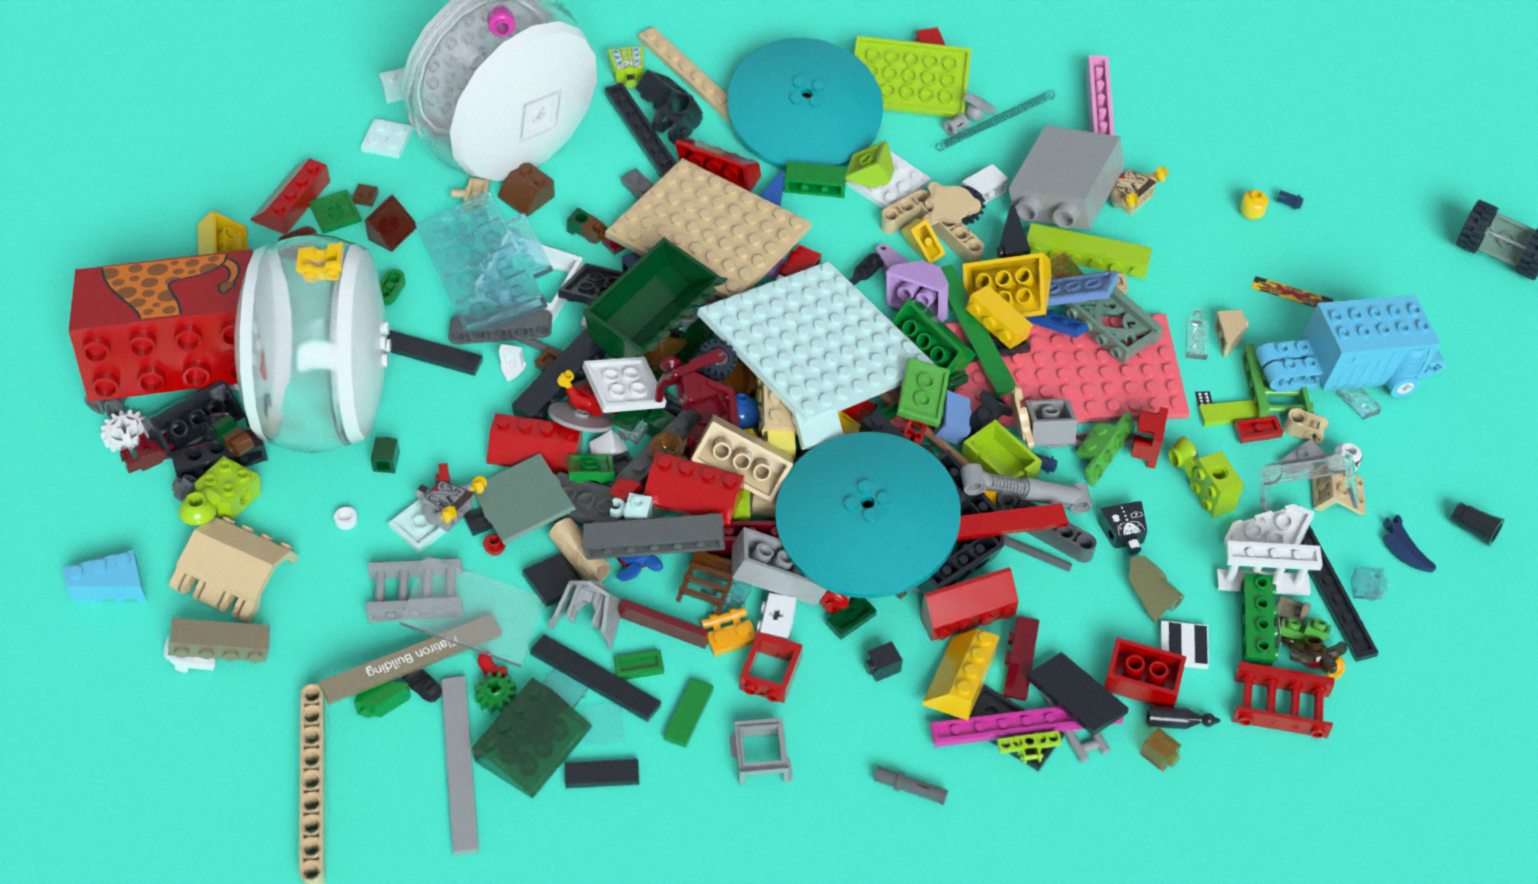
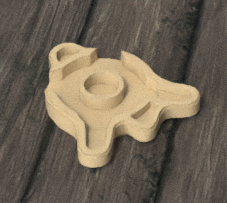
(949, 204)
(1021, 417)

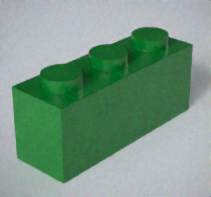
(815, 179)

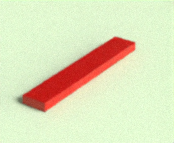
(1012, 521)

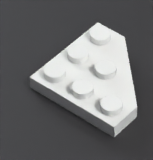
(1280, 527)

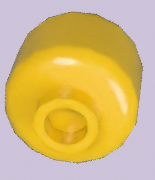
(1254, 204)

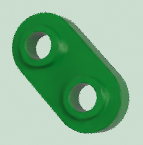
(389, 288)

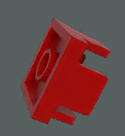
(1152, 424)

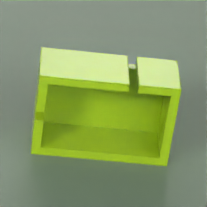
(1001, 453)

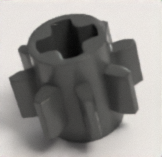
(183, 486)

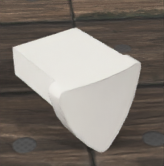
(511, 361)
(608, 444)

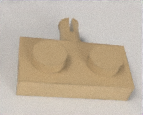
(474, 188)

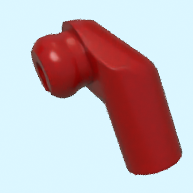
(487, 665)

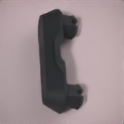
(423, 685)

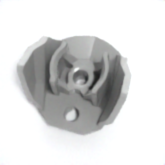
(597, 594)

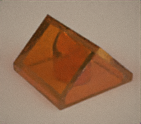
(667, 348)

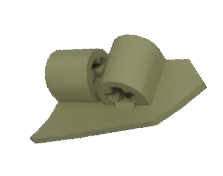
(1153, 588)

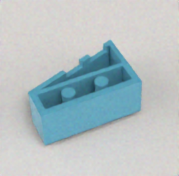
(105, 578)

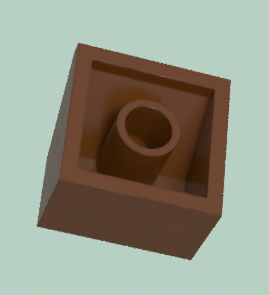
(527, 189)

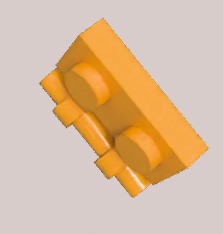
(731, 637)

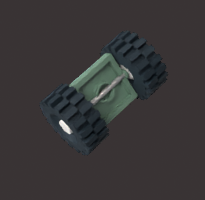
(1501, 239)

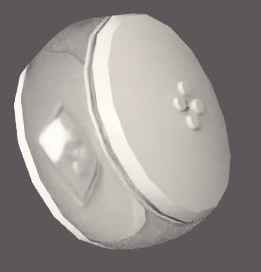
(496, 98)
(311, 346)

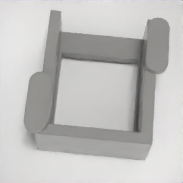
(760, 728)

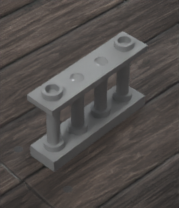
(393, 610)

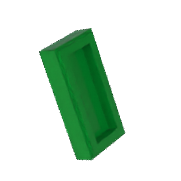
(639, 665)

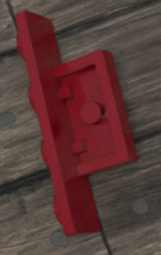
(1020, 657)

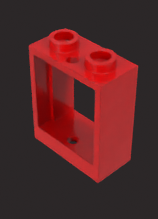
(776, 648)

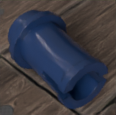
(1291, 199)
(1048, 464)

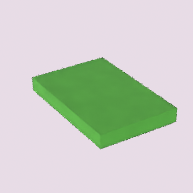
(923, 392)

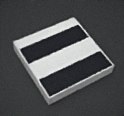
(1186, 640)

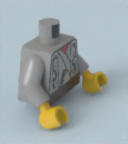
(447, 502)

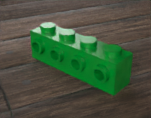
(1257, 619)

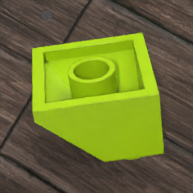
(871, 166)

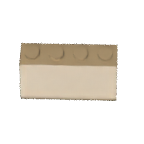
(740, 452)

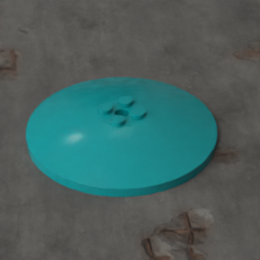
(784, 126)
(873, 548)

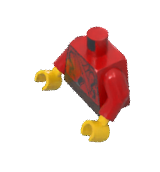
(580, 394)

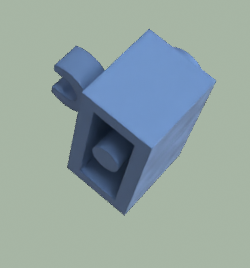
(954, 418)

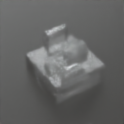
(636, 435)

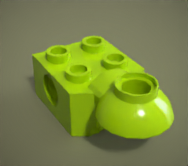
(1210, 477)
(220, 492)

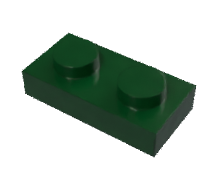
(851, 617)

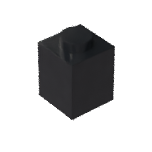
(883, 661)

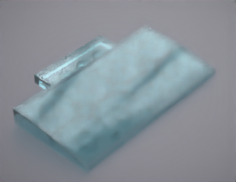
(486, 262)

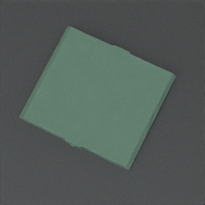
(523, 499)

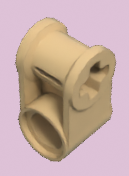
(1304, 424)

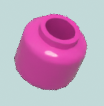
(501, 15)

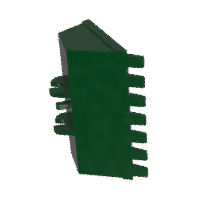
(649, 300)

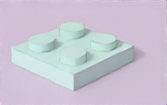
(386, 138)

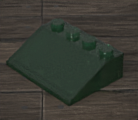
(530, 738)

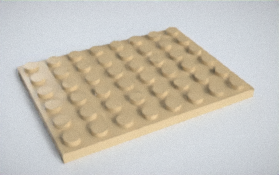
(714, 223)

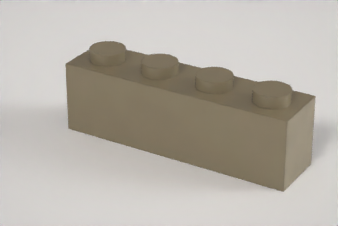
(218, 640)

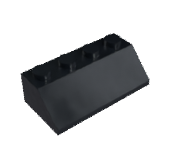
(184, 417)

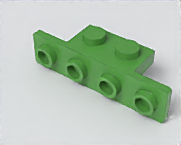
(1103, 444)

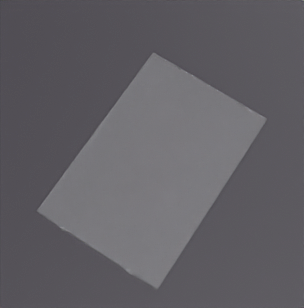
(472, 611)

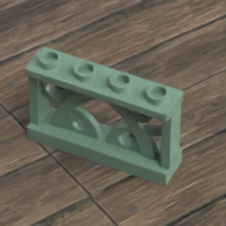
(1110, 338)

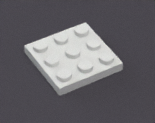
(904, 182)
(622, 384)

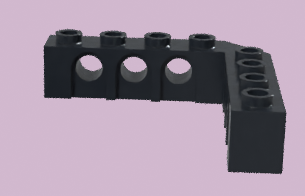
(970, 556)

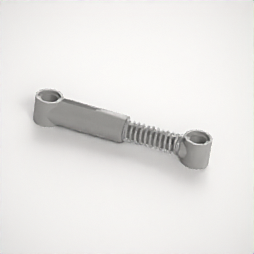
(1071, 496)

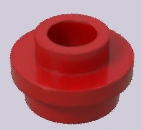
(493, 549)

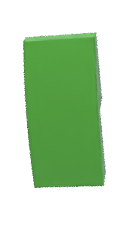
(1313, 628)

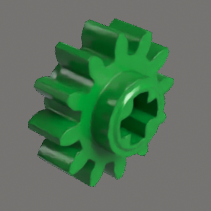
(504, 691)

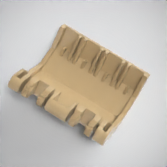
(229, 565)

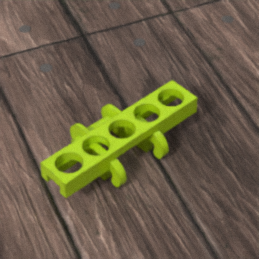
(1020, 749)

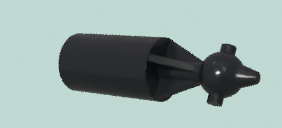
(1177, 717)

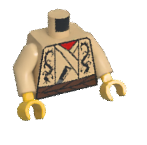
(1135, 189)

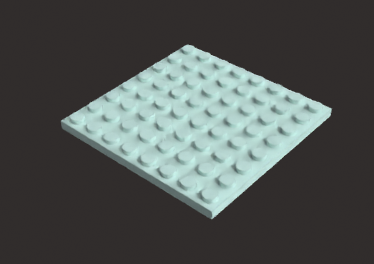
(814, 341)

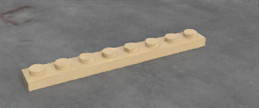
(685, 70)

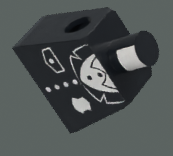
(1124, 525)

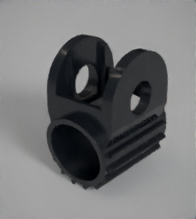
(681, 114)

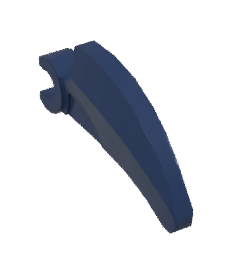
(1403, 547)

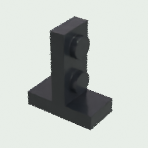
(989, 410)

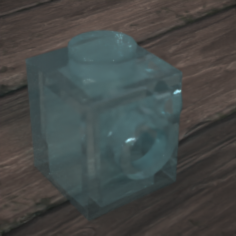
(1369, 583)

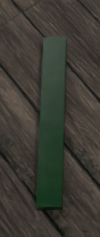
(695, 336)

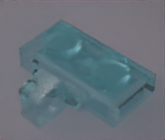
(737, 594)

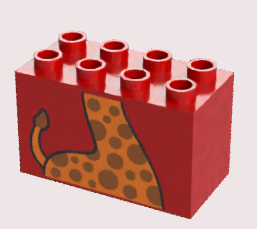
(157, 324)

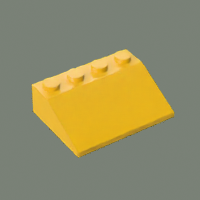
(1019, 280)

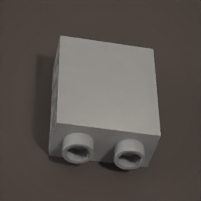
(1067, 177)

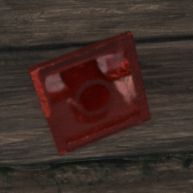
(389, 224)

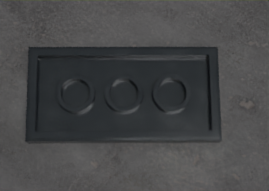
(1077, 694)
(992, 702)

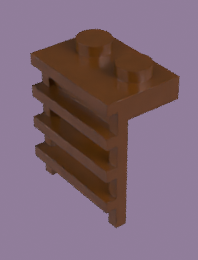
(712, 566)

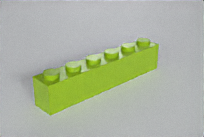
(1090, 250)

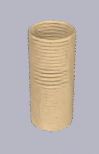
(569, 540)

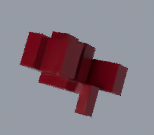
(145, 458)

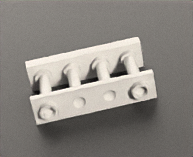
(1273, 556)

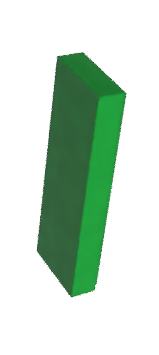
(688, 712)

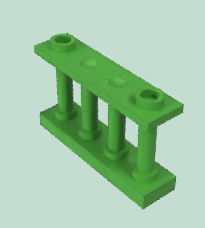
(1259, 392)

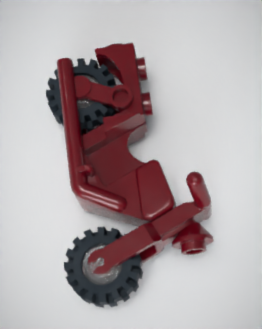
(698, 391)

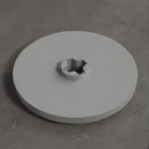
(579, 419)

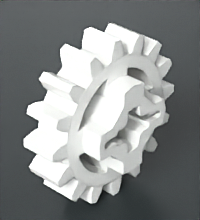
(114, 432)

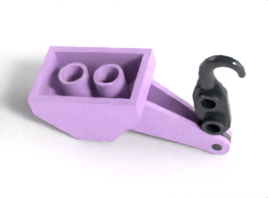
(906, 280)

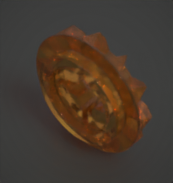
(664, 440)

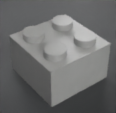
(1051, 421)

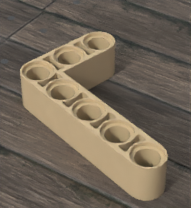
(954, 235)

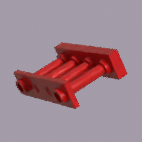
(1289, 680)

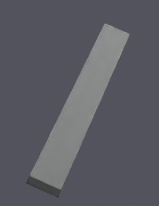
(459, 766)

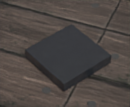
(550, 578)

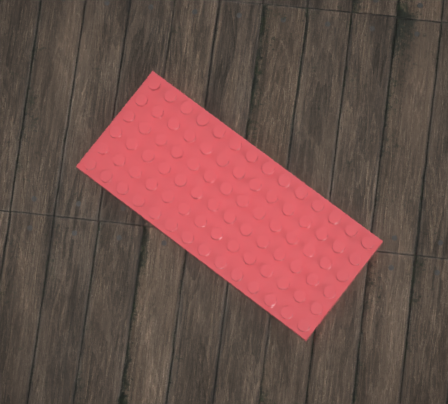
(1086, 375)

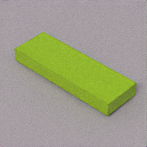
(1227, 412)

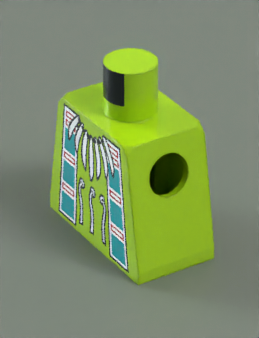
(626, 64)

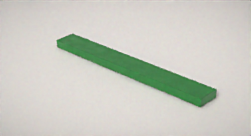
(977, 336)

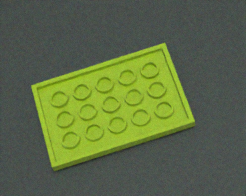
(917, 75)

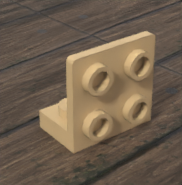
(1333, 489)

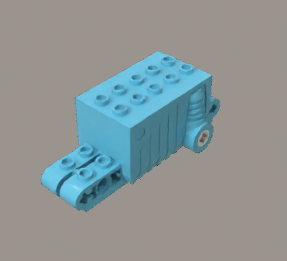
(1357, 347)

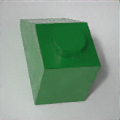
(382, 699)

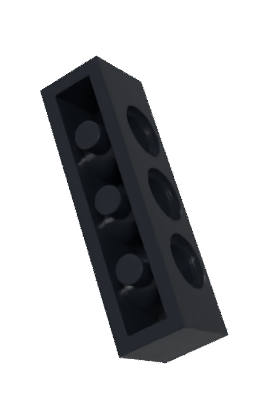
(201, 457)

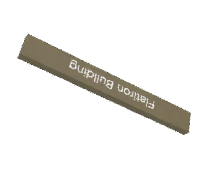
(387, 668)

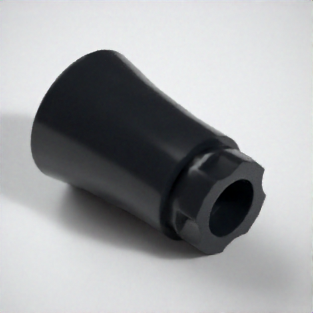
(1478, 523)

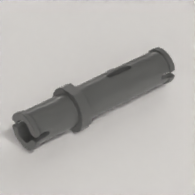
(913, 786)

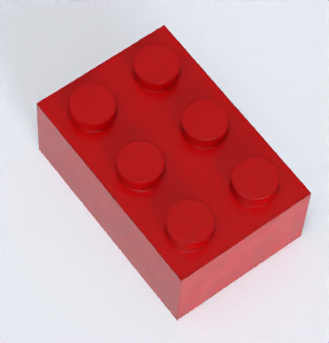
(1145, 673)

